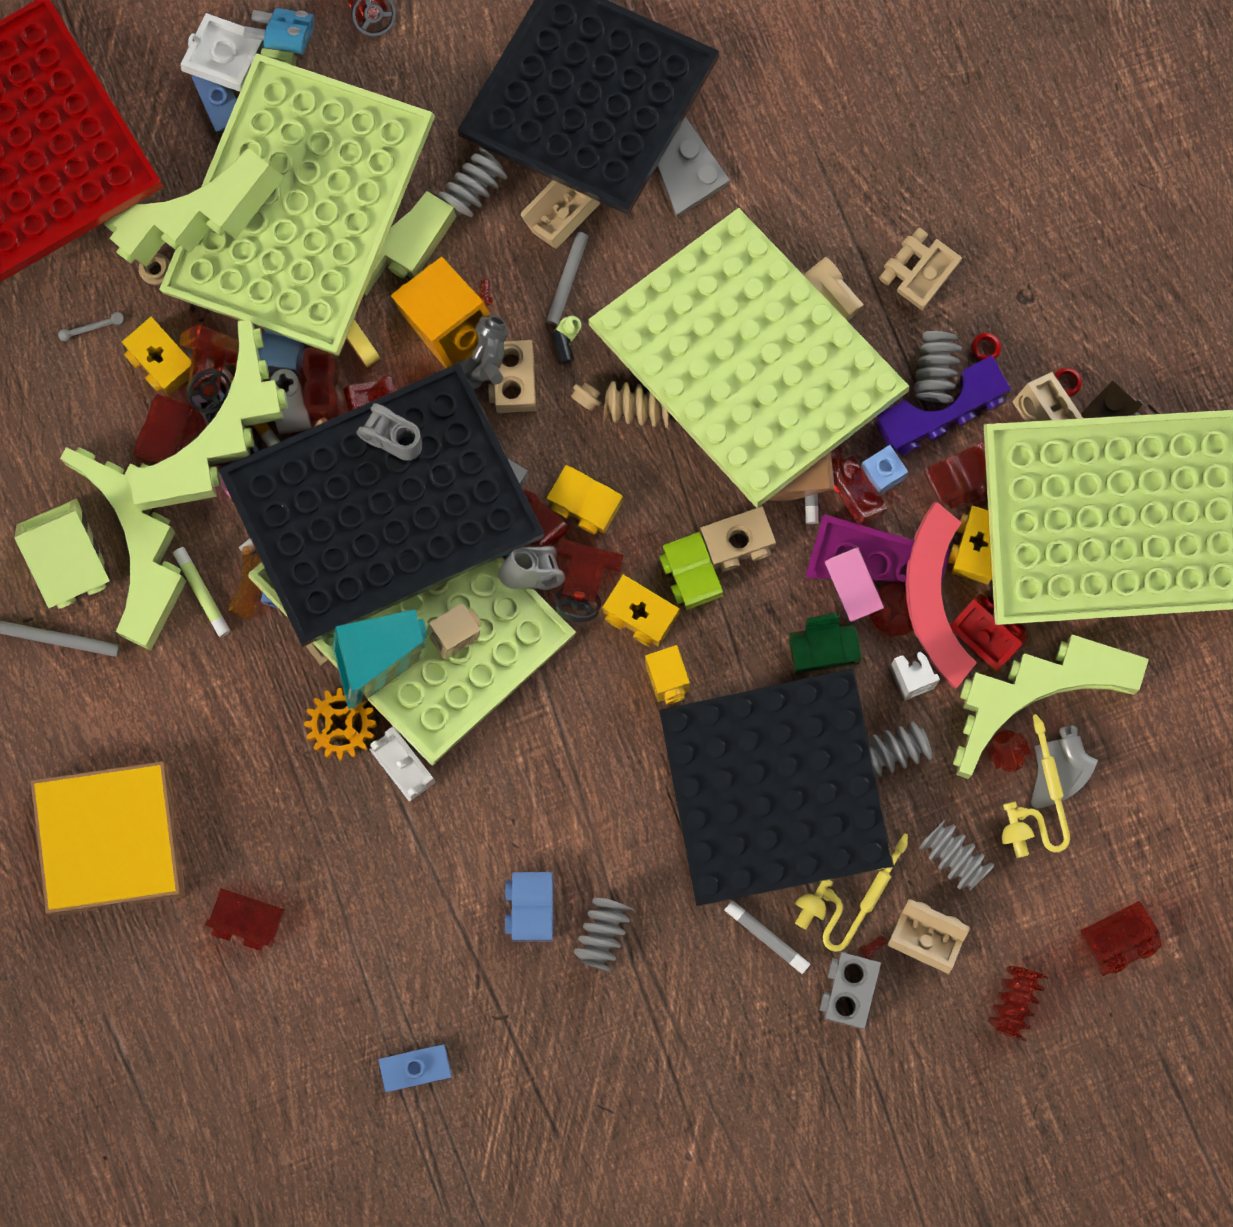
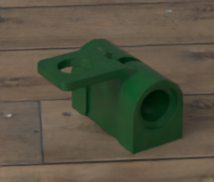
(824, 644)

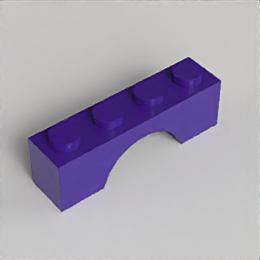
(906, 425)

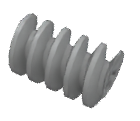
(472, 183)
(935, 366)
(899, 747)
(956, 856)
(602, 933)

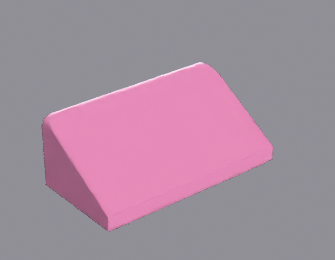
(854, 584)

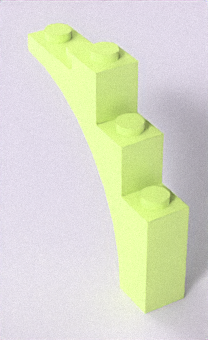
(221, 205)
(414, 238)
(190, 472)
(152, 586)
(1082, 666)

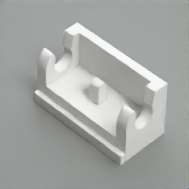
(915, 679)
(401, 764)

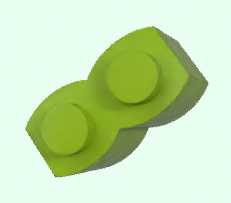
(691, 570)

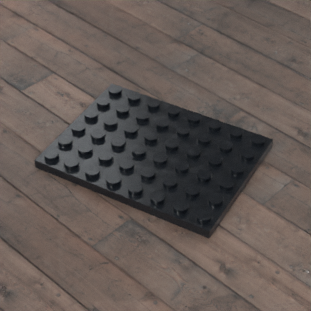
(364, 530)

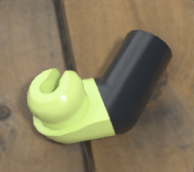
(563, 336)

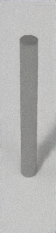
(59, 638)

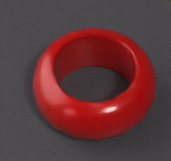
(985, 336)
(1072, 372)

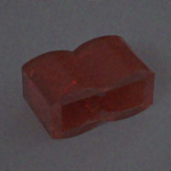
(322, 377)
(165, 429)
(958, 476)

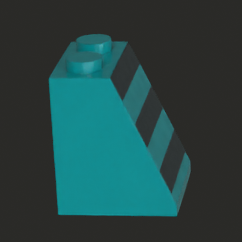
(376, 652)

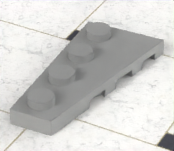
(690, 170)

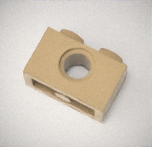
(752, 525)

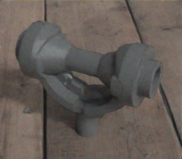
(488, 354)

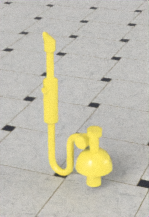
(1017, 831)
(813, 905)

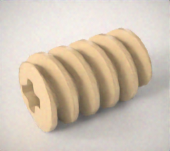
(634, 404)

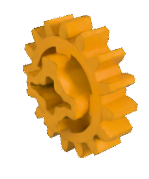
(329, 735)

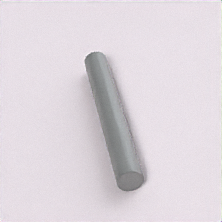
(567, 278)

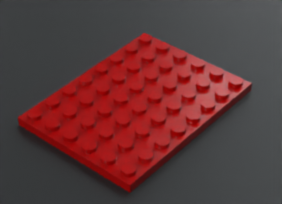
(61, 142)

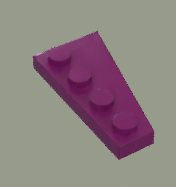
(882, 552)

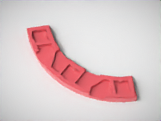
(925, 596)

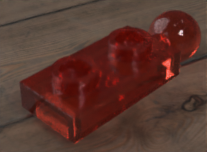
(855, 488)

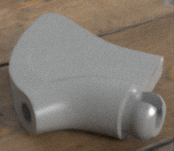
(1072, 766)

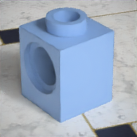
(884, 470)

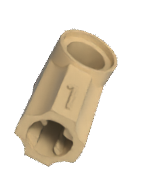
(830, 284)

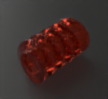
(1016, 1002)

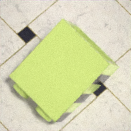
(62, 554)

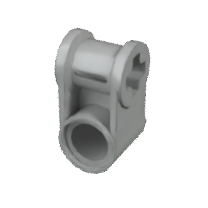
(296, 415)
(386, 429)
(531, 569)

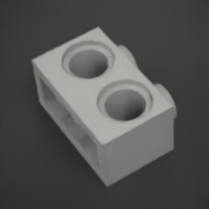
(860, 993)

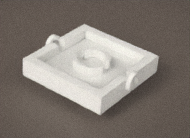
(220, 52)

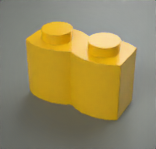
(585, 500)

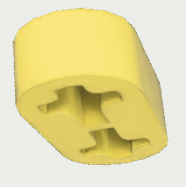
(362, 345)

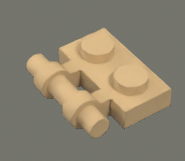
(928, 275)

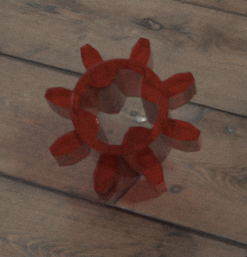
(1008, 750)

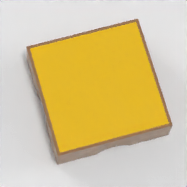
(107, 838)

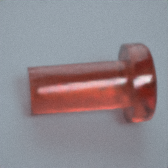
(485, 292)
(868, 950)

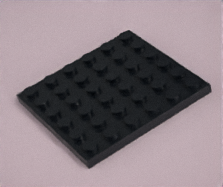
(589, 96)
(776, 788)

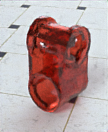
(551, 522)

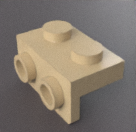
(557, 213)
(928, 935)

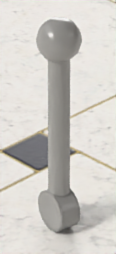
(116, 319)

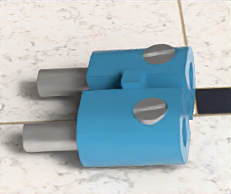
(285, 29)

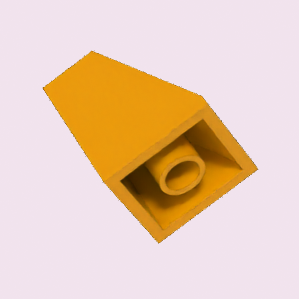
(442, 311)

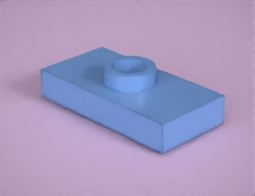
(217, 101)
(415, 1068)

